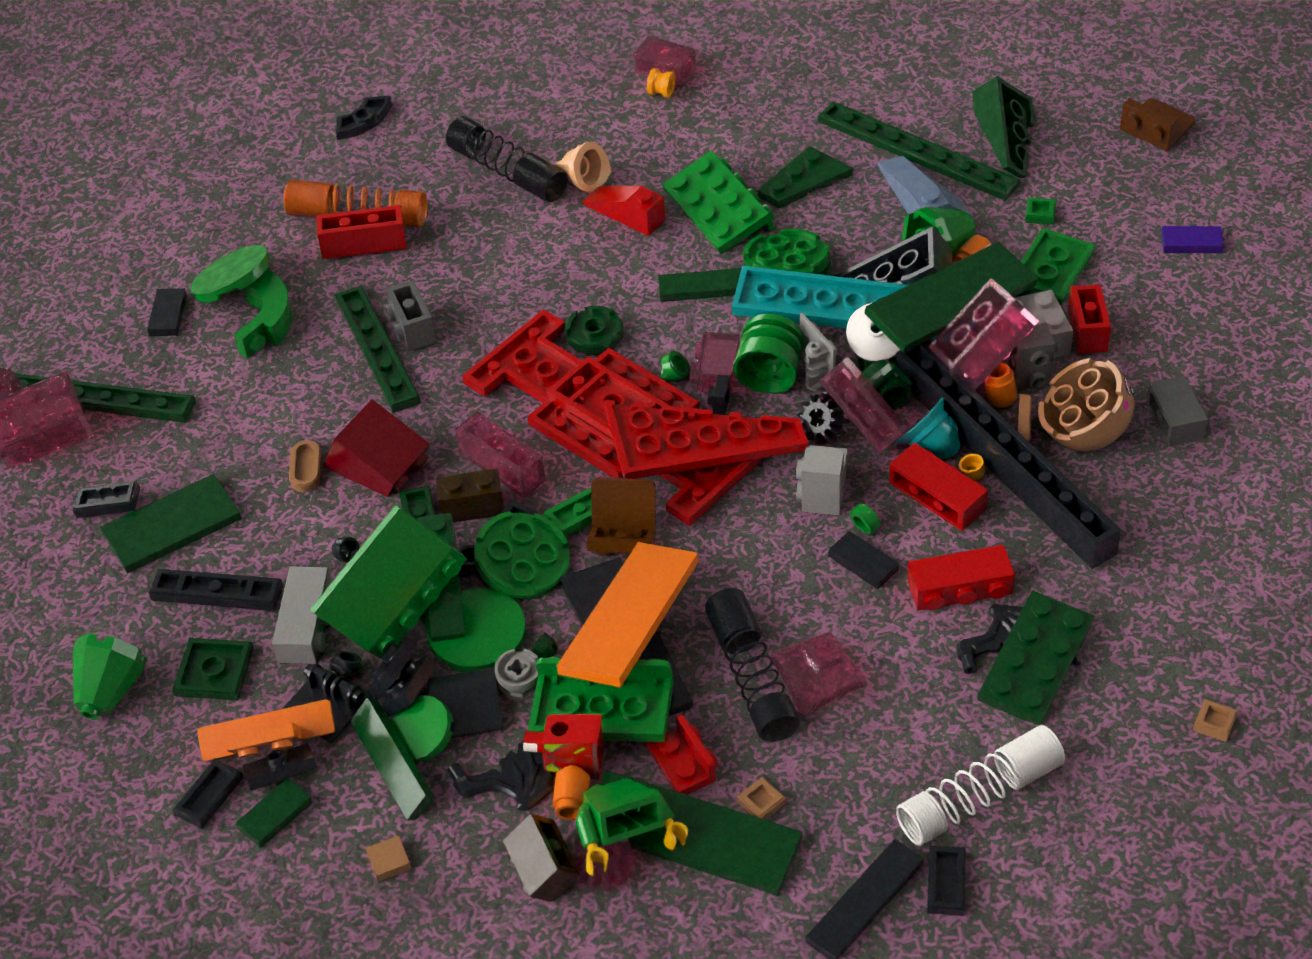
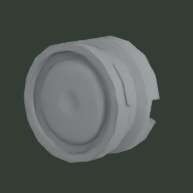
(517, 674)

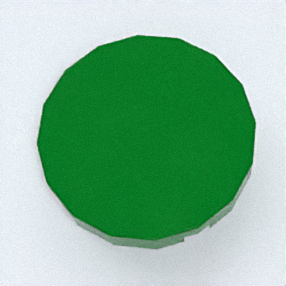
(424, 727)

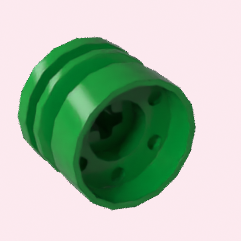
(769, 354)

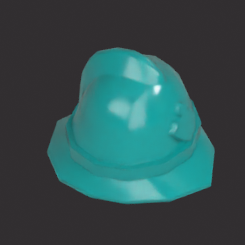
(934, 433)

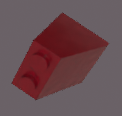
(377, 450)

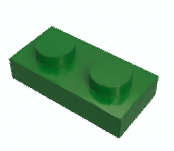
(572, 513)

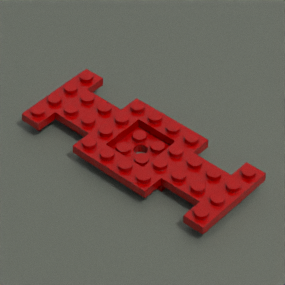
(578, 389)

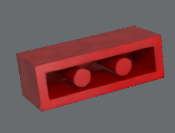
(361, 232)
(938, 486)
(960, 577)

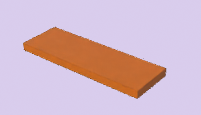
(628, 614)

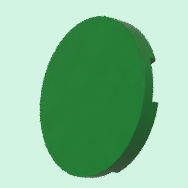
(788, 251)
(230, 272)
(521, 554)
(491, 628)

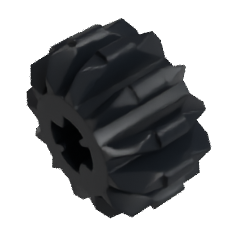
(822, 419)

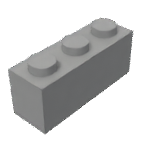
(298, 630)

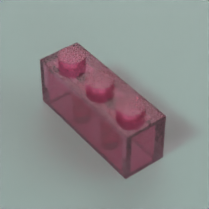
(863, 404)
(493, 447)

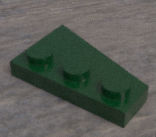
(803, 174)

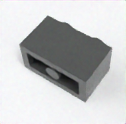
(1177, 410)

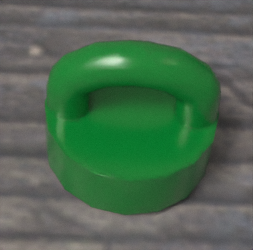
(674, 367)

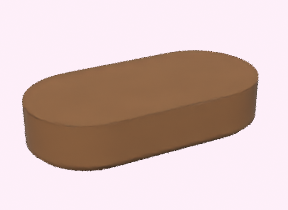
(305, 466)

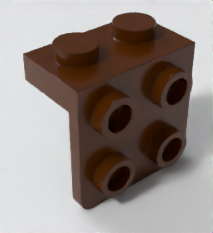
(1155, 122)
(621, 514)

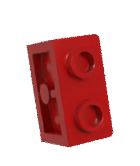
(684, 758)

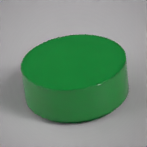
(865, 519)

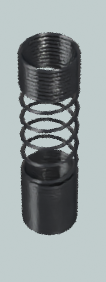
(529, 172)
(731, 613)

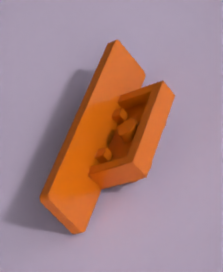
(266, 730)

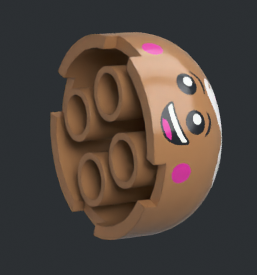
(1087, 405)

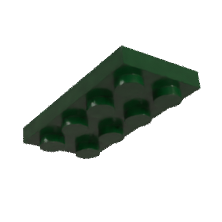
(1035, 658)

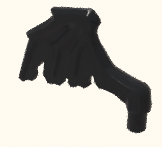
(1003, 621)
(521, 778)

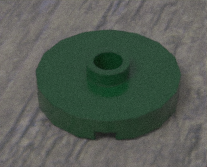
(594, 330)

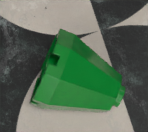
(952, 225)
(103, 673)

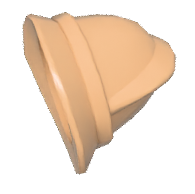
(586, 166)

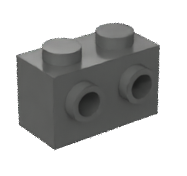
(410, 315)
(1034, 358)

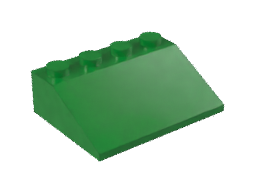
(389, 582)

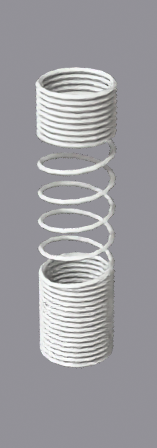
(1026, 756)

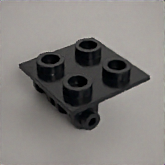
(344, 696)

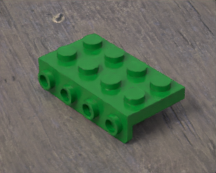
(718, 202)
(628, 713)

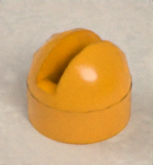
(972, 466)

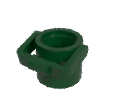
(889, 382)

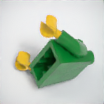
(620, 812)

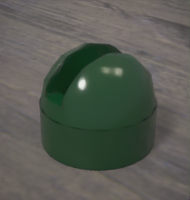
(545, 646)

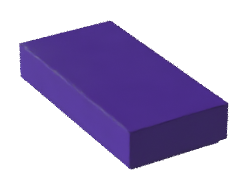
(1192, 239)

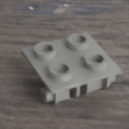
(817, 352)

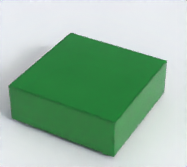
(1040, 211)

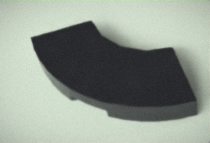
(363, 118)

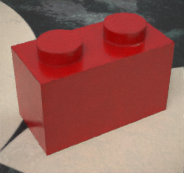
(1089, 319)

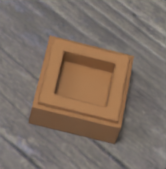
(1215, 720)
(761, 799)
(388, 858)

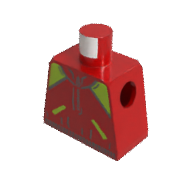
(569, 742)

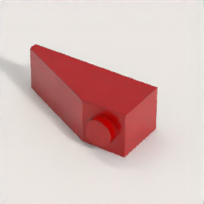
(629, 205)

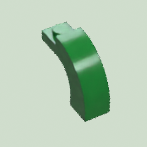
(272, 321)

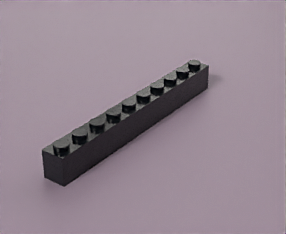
(1013, 458)

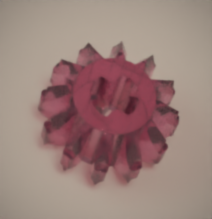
(620, 865)

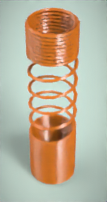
(317, 198)

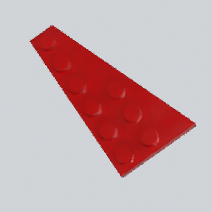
(693, 438)

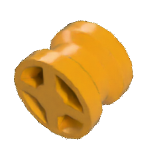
(661, 83)

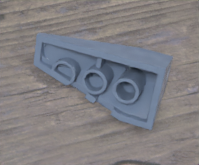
(917, 188)

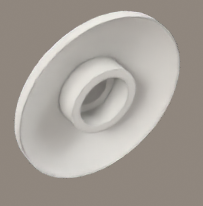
(866, 343)

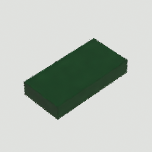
(274, 813)

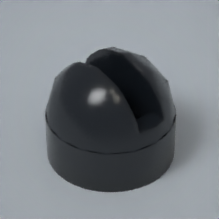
(346, 543)

